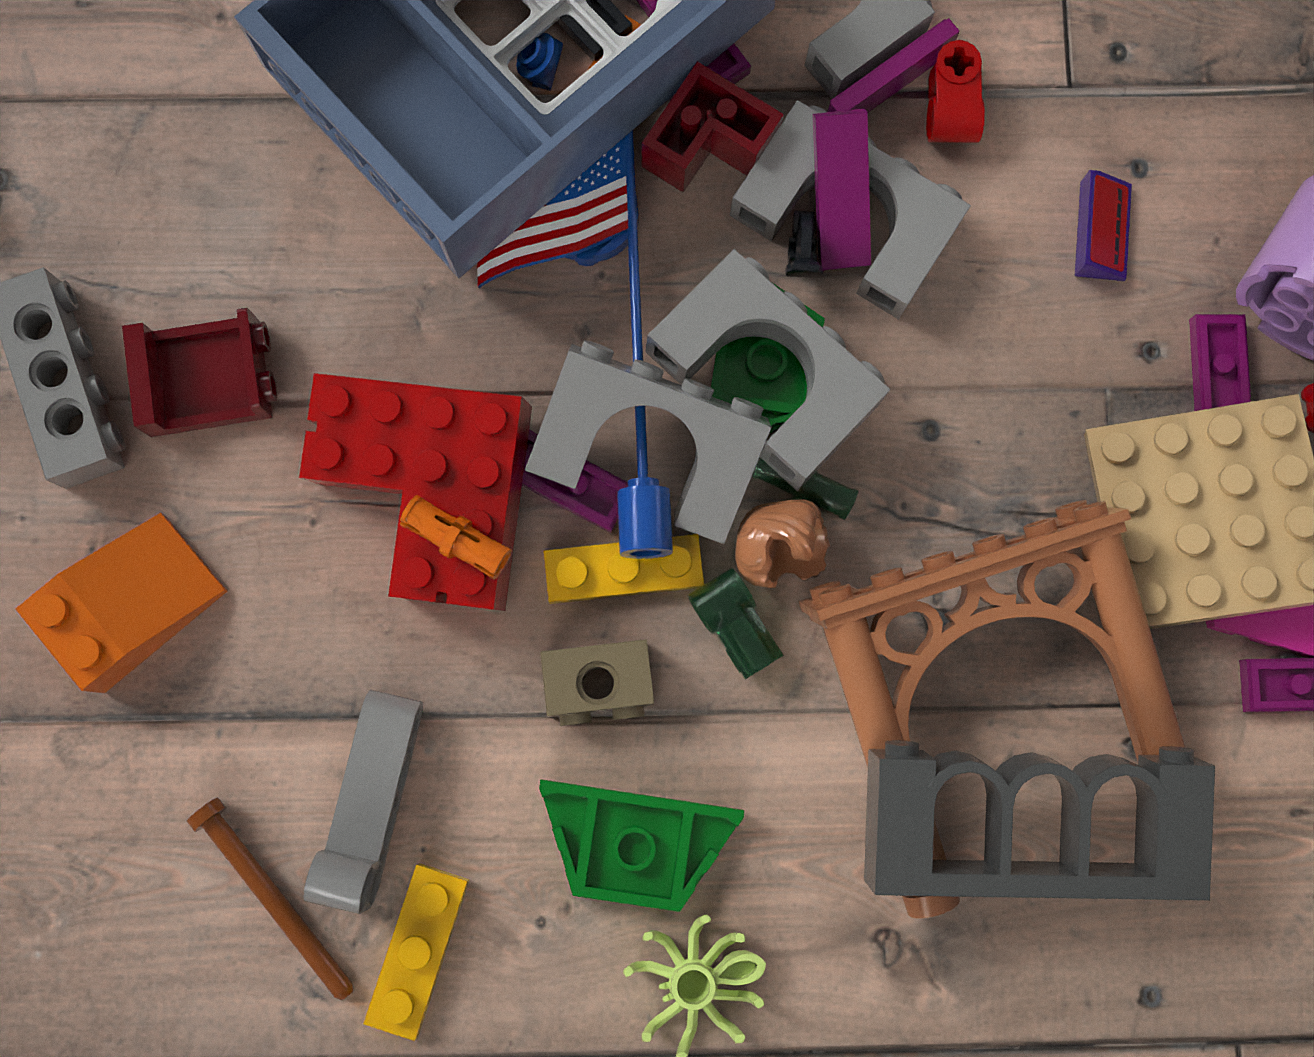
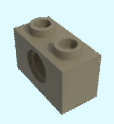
(567, 668)

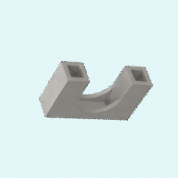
(865, 41)
(918, 210)
(741, 303)
(597, 387)

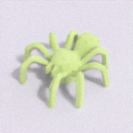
(695, 982)

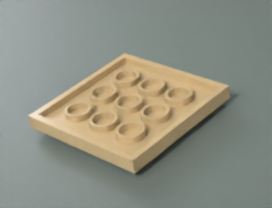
(1213, 508)

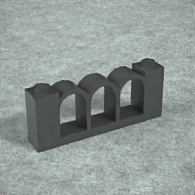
(1170, 830)

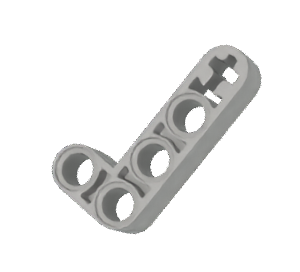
(367, 807)

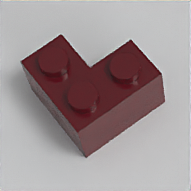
(708, 118)

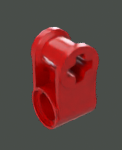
(955, 95)

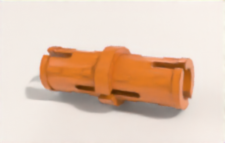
(455, 537)

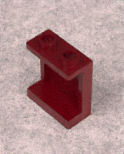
(199, 375)

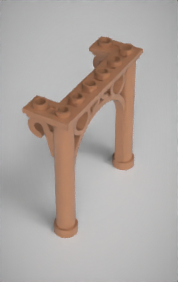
(1083, 539)

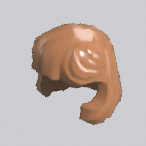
(781, 541)

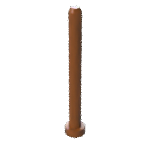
(270, 896)

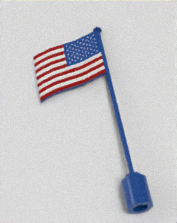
(581, 216)

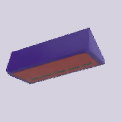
(1103, 227)

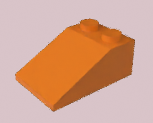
(121, 603)

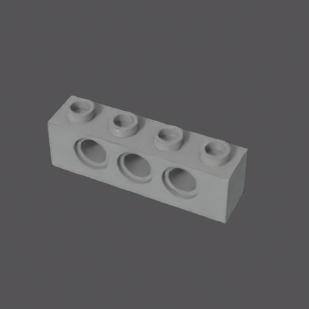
(95, 448)

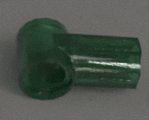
(729, 612)

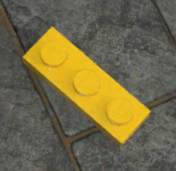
(602, 573)
(416, 951)

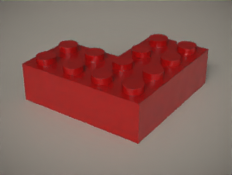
(430, 442)

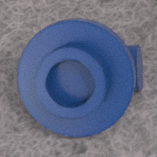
(540, 61)

